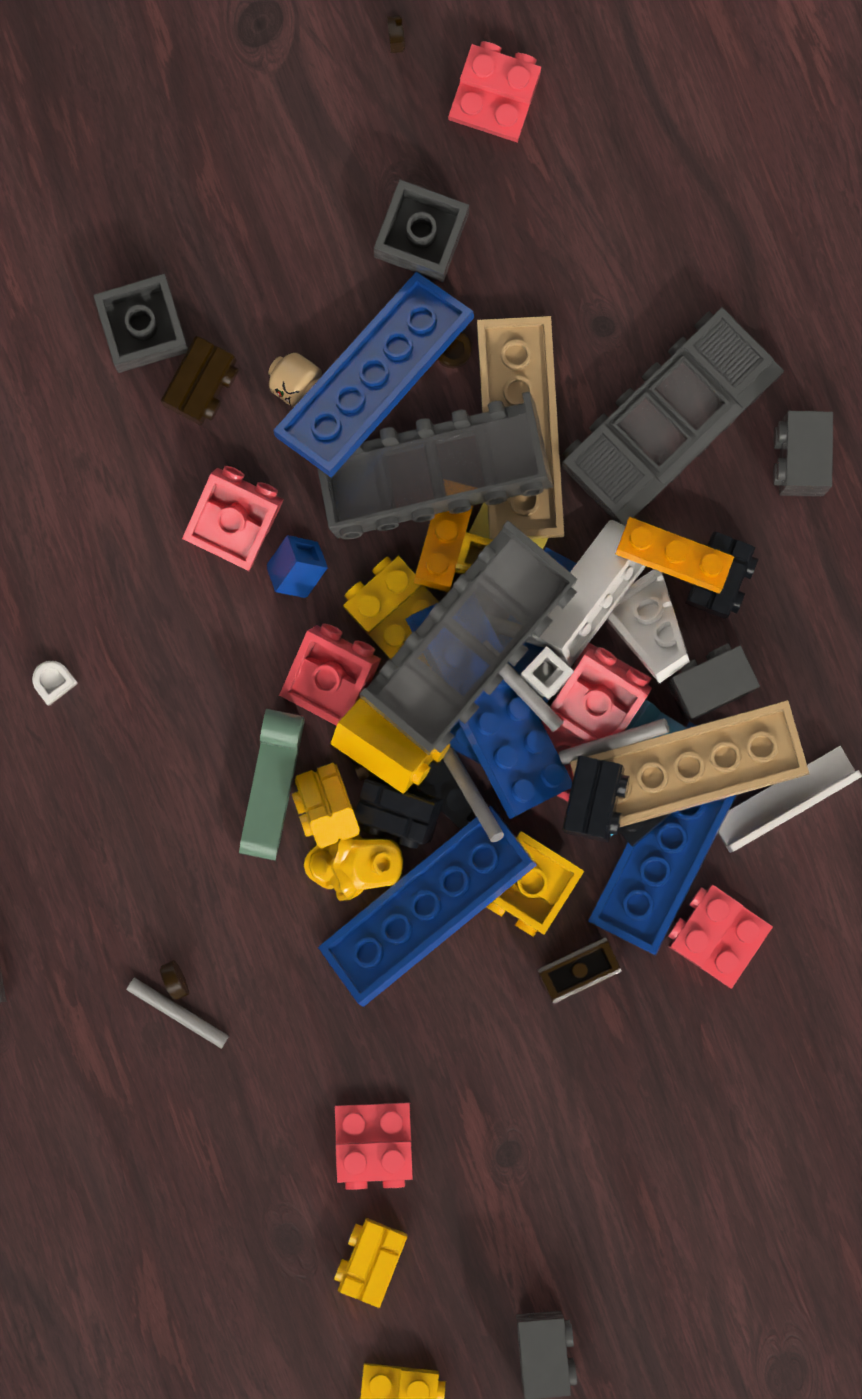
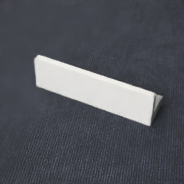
(599, 587)
(787, 799)

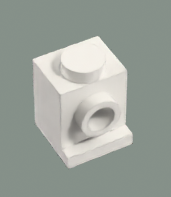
(547, 673)

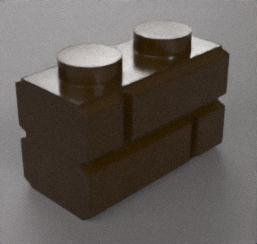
(199, 381)
(579, 970)

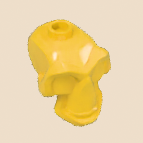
(355, 865)

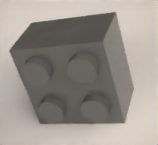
(421, 230)
(141, 323)
(805, 453)
(713, 683)
(543, 1355)

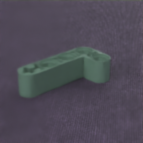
(271, 784)

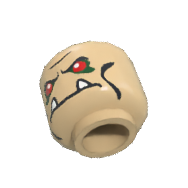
(292, 377)

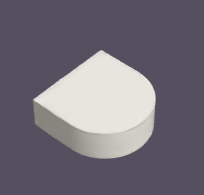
(52, 681)

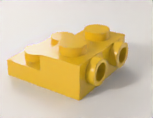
(386, 603)
(540, 892)
(400, 1383)

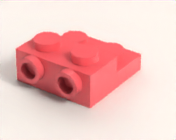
(495, 91)
(233, 517)
(329, 673)
(600, 696)
(719, 935)
(373, 1144)

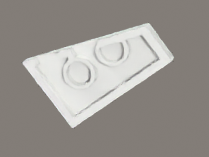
(650, 626)

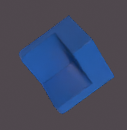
(296, 566)

